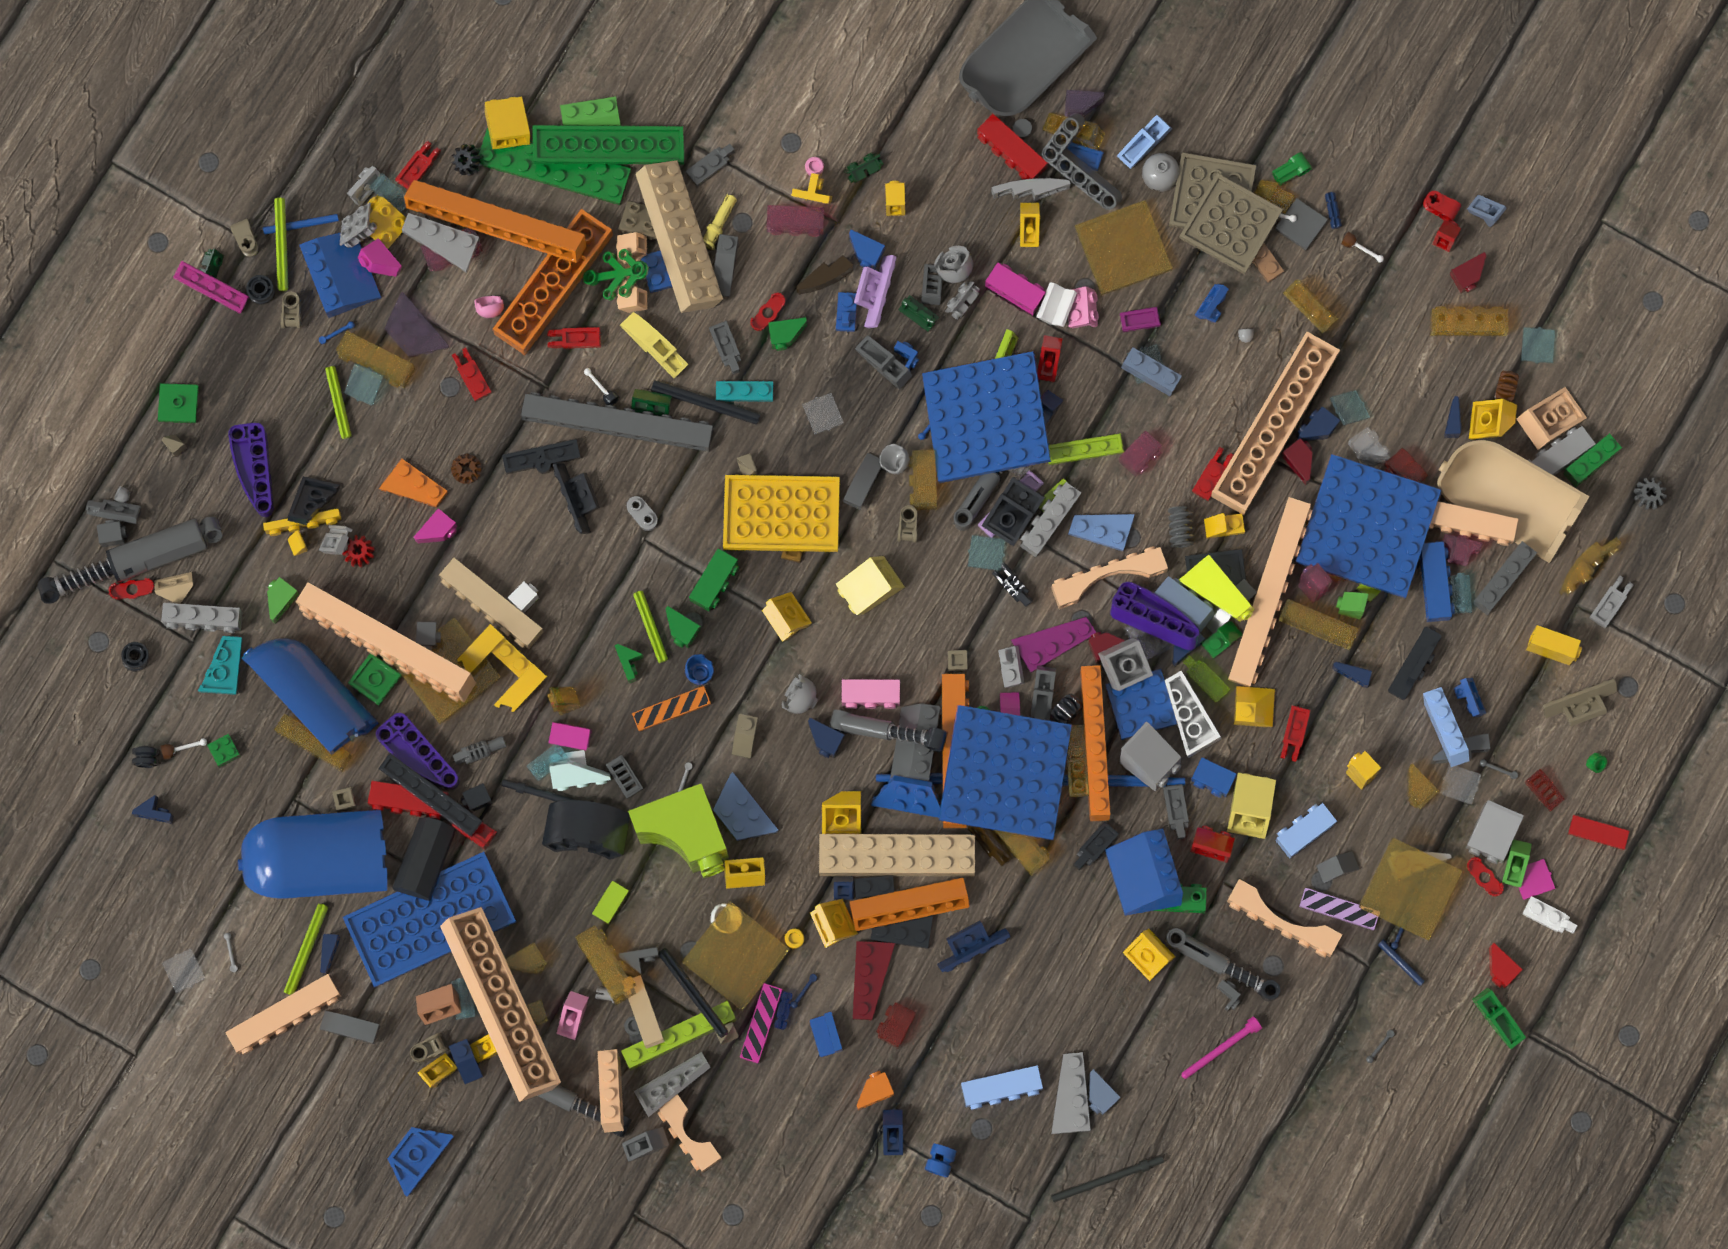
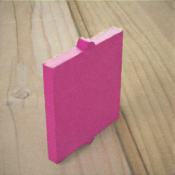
(1536, 880)

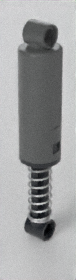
(138, 556)

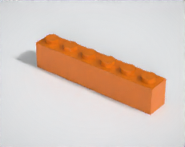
(909, 904)

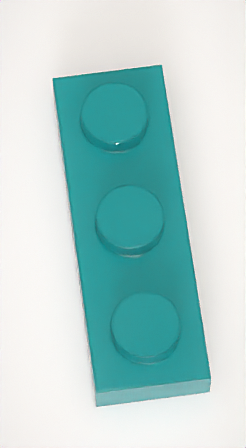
(744, 391)

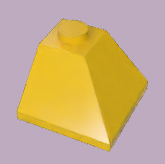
(1491, 418)
(1254, 706)
(842, 813)

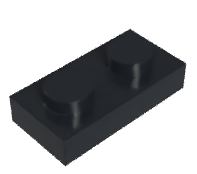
(873, 886)

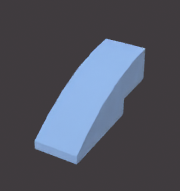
(1144, 141)

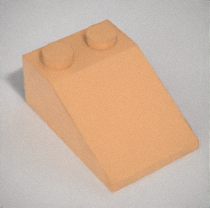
(1551, 418)

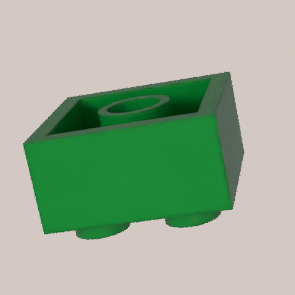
(223, 750)

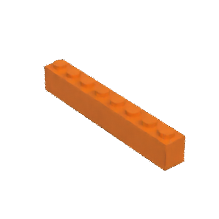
(953, 694)
(1095, 743)

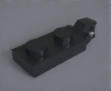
(1096, 845)

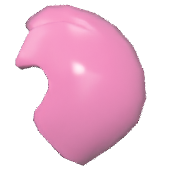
(489, 306)

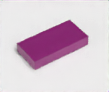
(1139, 319)

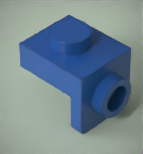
(906, 351)

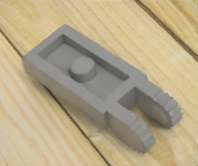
(1610, 603)

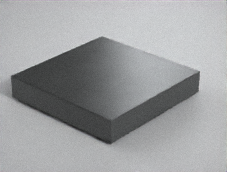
(1305, 227)

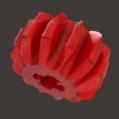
(365, 548)

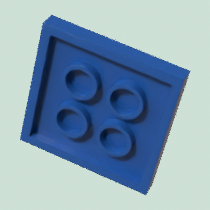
(1142, 703)

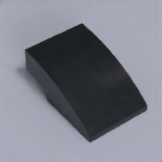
(1013, 511)

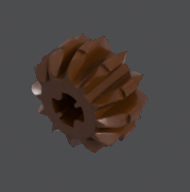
(1507, 386)

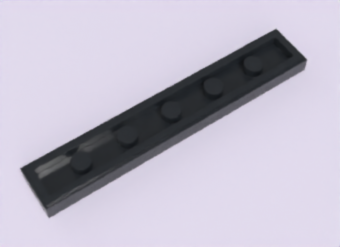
(430, 795)

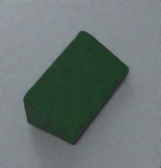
(651, 402)

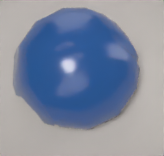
(699, 669)

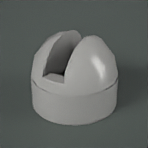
(1246, 335)
(122, 495)

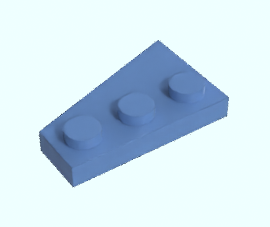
(1103, 529)

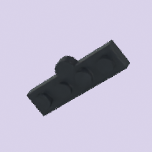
(541, 457)

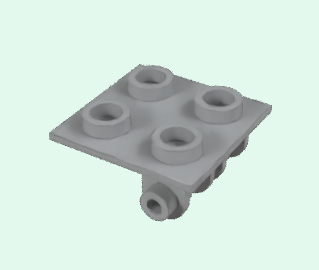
(357, 227)

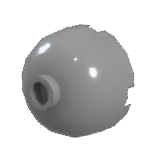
(1160, 172)
(954, 265)
(800, 695)

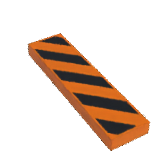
(671, 708)

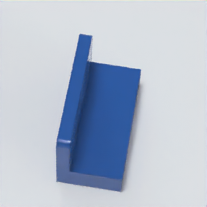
(826, 1035)

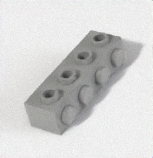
(1050, 519)
(204, 617)

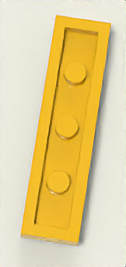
(276, 527)

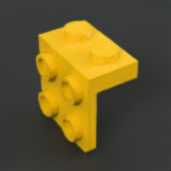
(387, 219)

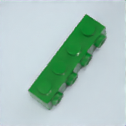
(1192, 900)

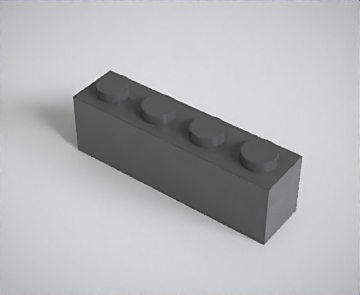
(1504, 578)

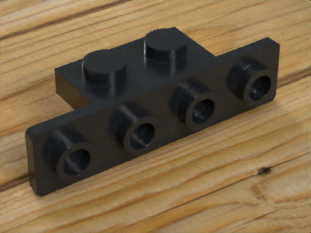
(578, 495)
(1413, 666)

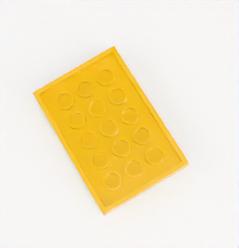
(781, 513)

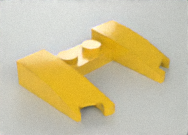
(528, 674)

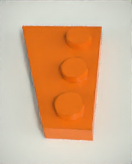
(413, 484)

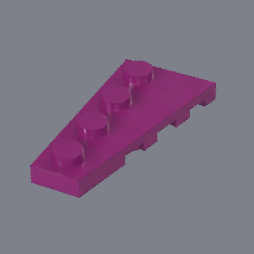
(1049, 644)

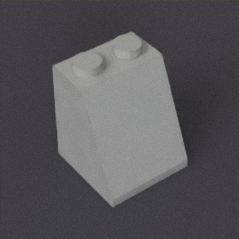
(1150, 757)
(1494, 832)

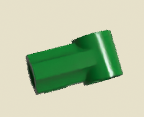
(1296, 166)

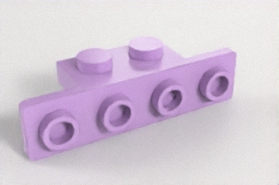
(873, 290)

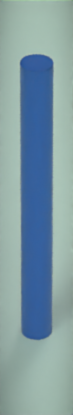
(304, 223)

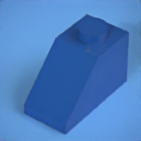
(866, 250)

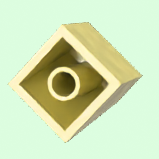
(869, 585)
(1251, 805)

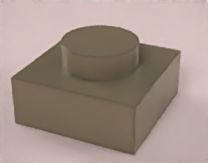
(957, 660)

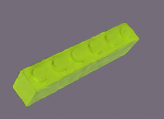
(677, 1037)

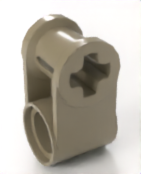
(244, 235)
(291, 315)
(907, 528)
(430, 1048)

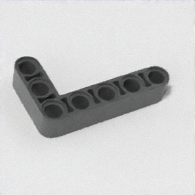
(1078, 165)

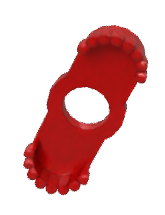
(775, 303)
(119, 591)
(1492, 887)

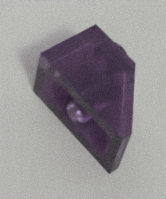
(1082, 102)

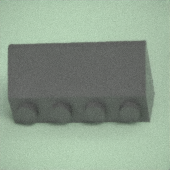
(909, 758)

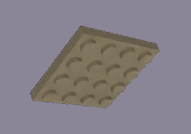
(1196, 176)
(1230, 223)

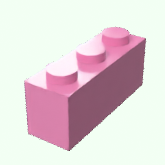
(871, 693)

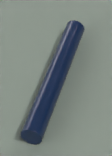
(1401, 962)

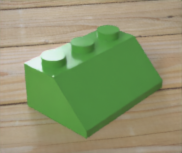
(591, 113)

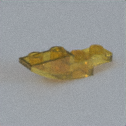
(1582, 568)
(1077, 763)

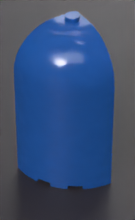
(310, 691)
(315, 855)

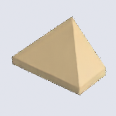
(174, 587)

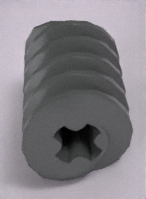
(1179, 527)

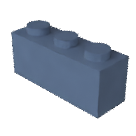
(1151, 371)
(1186, 601)

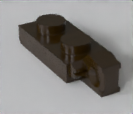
(991, 844)

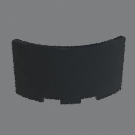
(586, 825)

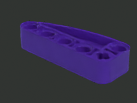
(247, 463)
(1153, 615)
(409, 751)

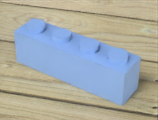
(1446, 727)
(1002, 1086)

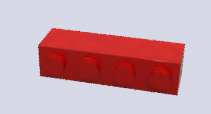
(1011, 148)
(398, 800)

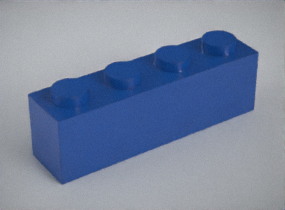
(1435, 582)

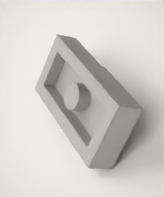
(361, 190)
(1011, 667)

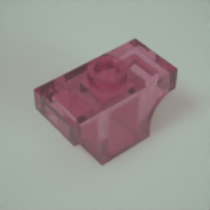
(1460, 548)

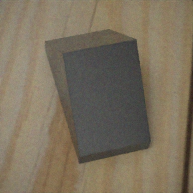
(1337, 867)

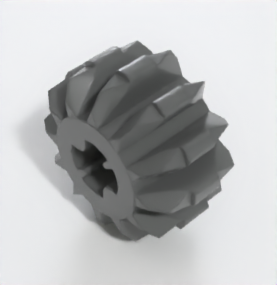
(1646, 487)

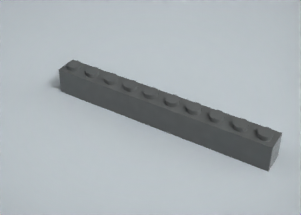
(617, 422)

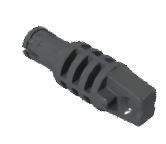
(478, 750)

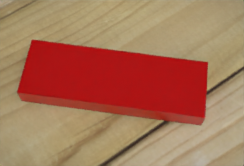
(1598, 832)

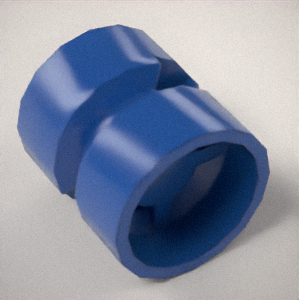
(939, 1167)

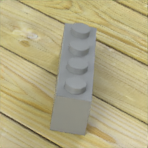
(1564, 451)

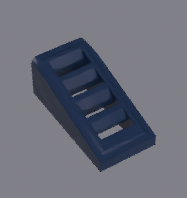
(1453, 426)
(1356, 674)
(329, 947)

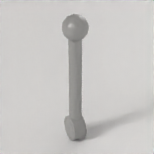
(688, 766)
(233, 968)

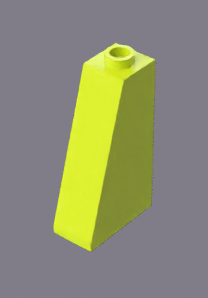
(1214, 585)

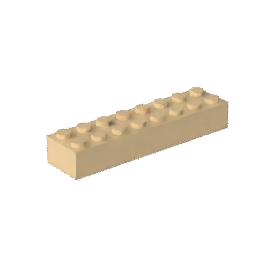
(679, 236)
(896, 855)

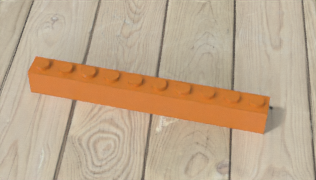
(495, 221)

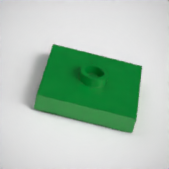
(178, 403)
(374, 679)

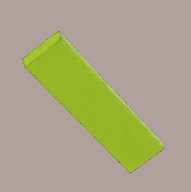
(1086, 449)

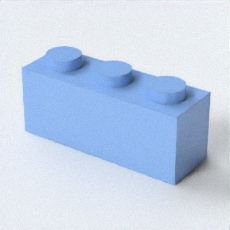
(1305, 830)

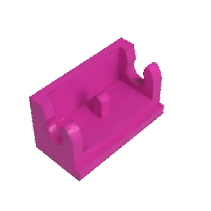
(570, 736)

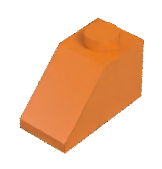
(875, 1090)

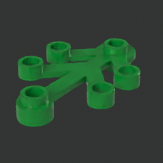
(618, 274)

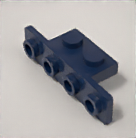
(970, 943)

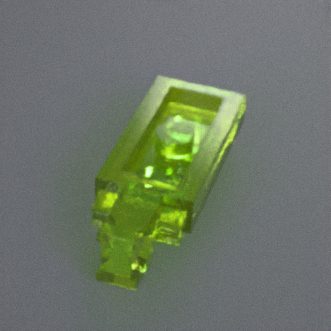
(1206, 679)

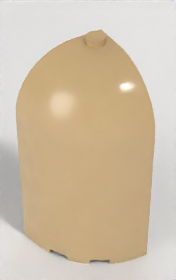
(1503, 483)

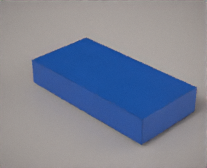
(1087, 155)

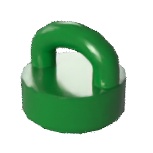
(1596, 762)

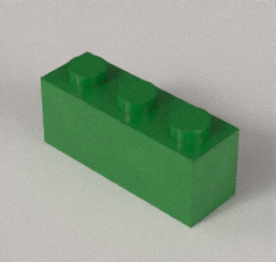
(1592, 460)
(714, 580)

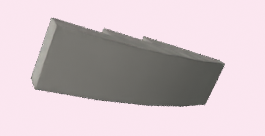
(1037, 187)

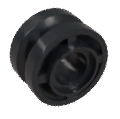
(264, 297)
(135, 665)
(145, 757)

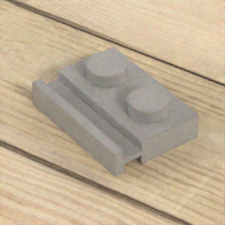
(336, 540)

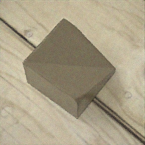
(174, 444)
(747, 465)
(344, 799)
(732, 1034)

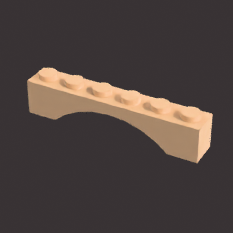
(1147, 564)
(1319, 938)

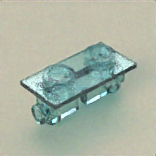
(1461, 593)
(540, 766)
(466, 999)

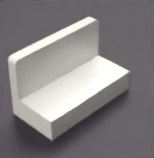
(1056, 305)

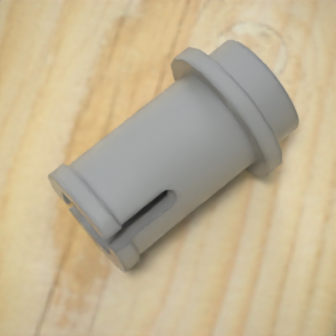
(605, 996)

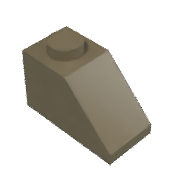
(745, 736)

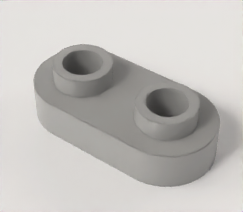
(642, 512)

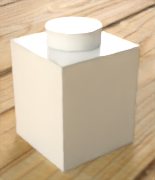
(524, 597)

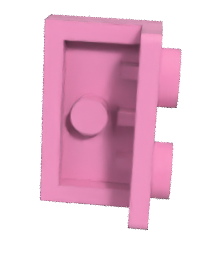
(1084, 308)

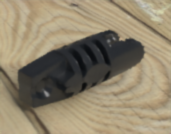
(1013, 585)

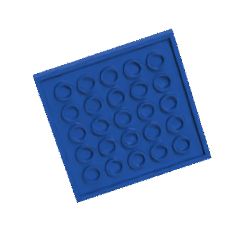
(986, 417)
(1368, 526)
(1005, 772)

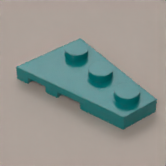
(224, 669)

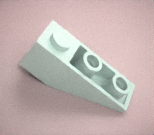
(572, 773)

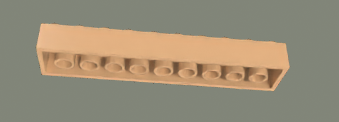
(1275, 423)
(385, 642)
(500, 1004)

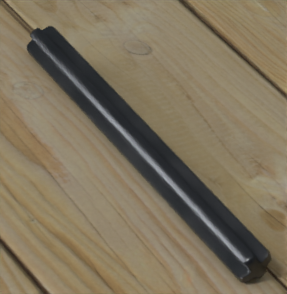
(706, 402)
(693, 992)

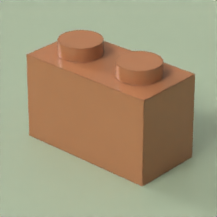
(438, 1004)

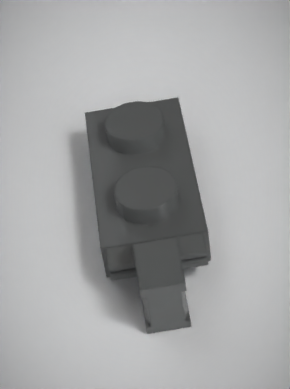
(710, 165)
(726, 346)
(114, 510)
(1176, 809)

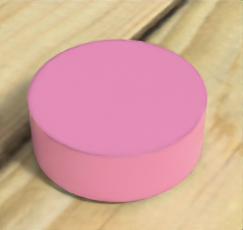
(814, 165)

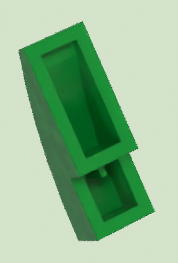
(1499, 1018)

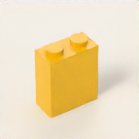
(507, 122)
(1554, 645)

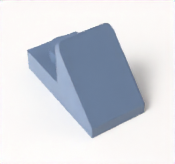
(1486, 209)

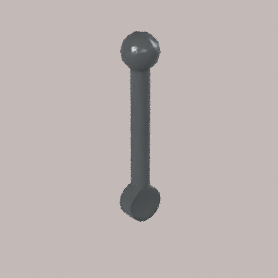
(1513, 775)
(1390, 1033)

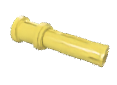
(715, 228)

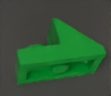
(1222, 639)
(626, 657)

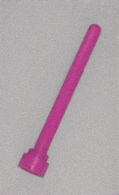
(1250, 1027)

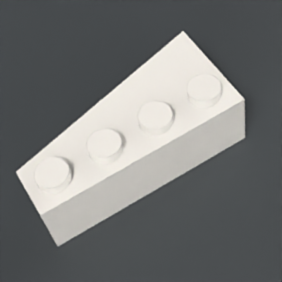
(1193, 722)

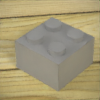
(1125, 664)

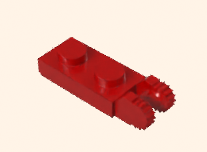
(417, 166)
(576, 338)
(472, 377)
(1211, 475)
(1295, 730)

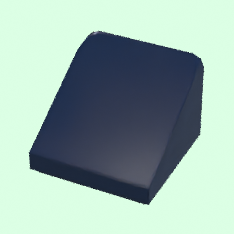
(843, 887)

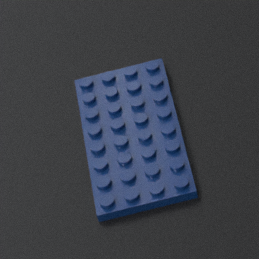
(406, 931)

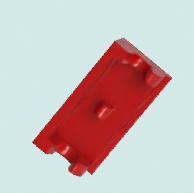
(482, 836)

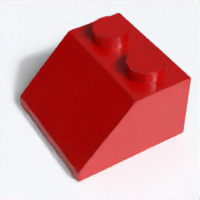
(1212, 844)

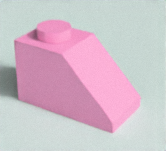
(572, 1015)

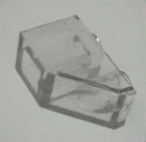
(1368, 447)

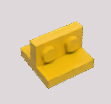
(815, 184)
(786, 615)
(833, 922)
(1148, 954)

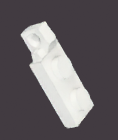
(1548, 916)

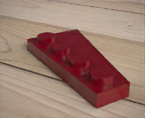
(870, 971)

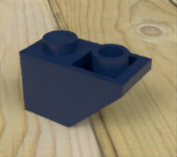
(1320, 426)

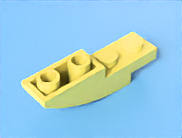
(652, 341)

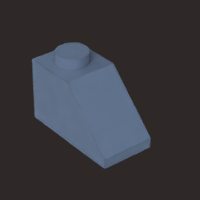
(1101, 1094)

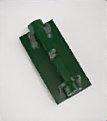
(856, 169)
(212, 260)
(918, 313)

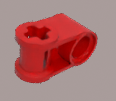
(1444, 207)

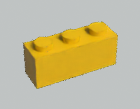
(1362, 769)

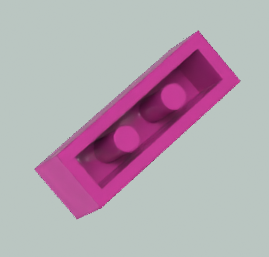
(1015, 288)

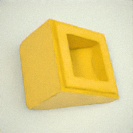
(297, 543)

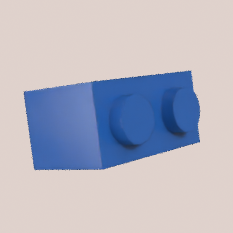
(1213, 777)

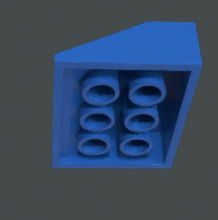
(338, 274)
(1145, 873)

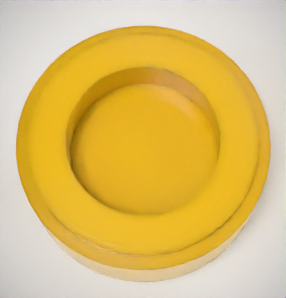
(794, 938)

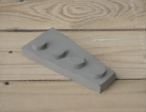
(446, 241)
(665, 1087)
(1071, 1103)

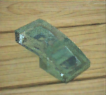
(385, 188)

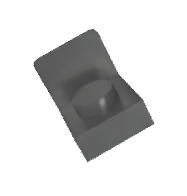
(633, 958)

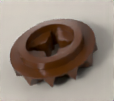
(467, 477)

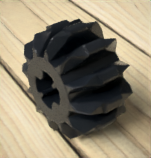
(462, 154)
(1067, 709)

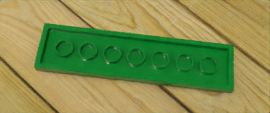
(607, 144)
(597, 181)

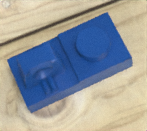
(1208, 307)
(846, 312)
(1468, 689)

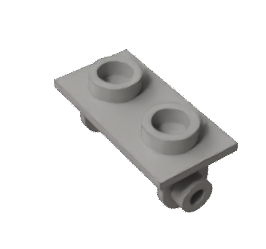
(957, 304)

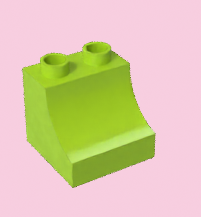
(686, 826)

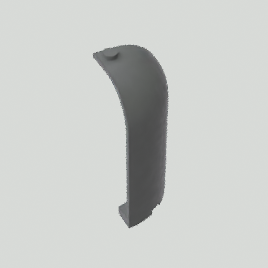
(1024, 56)

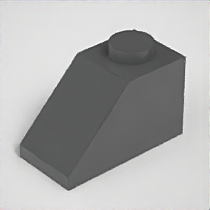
(645, 1144)

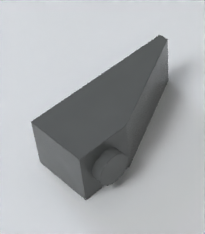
(725, 262)

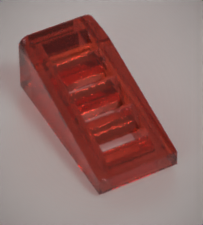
(1539, 794)

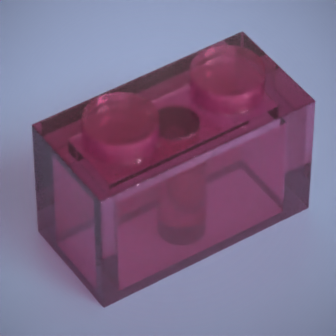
(1140, 454)

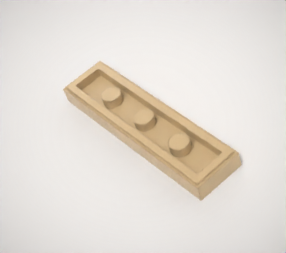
(645, 1015)

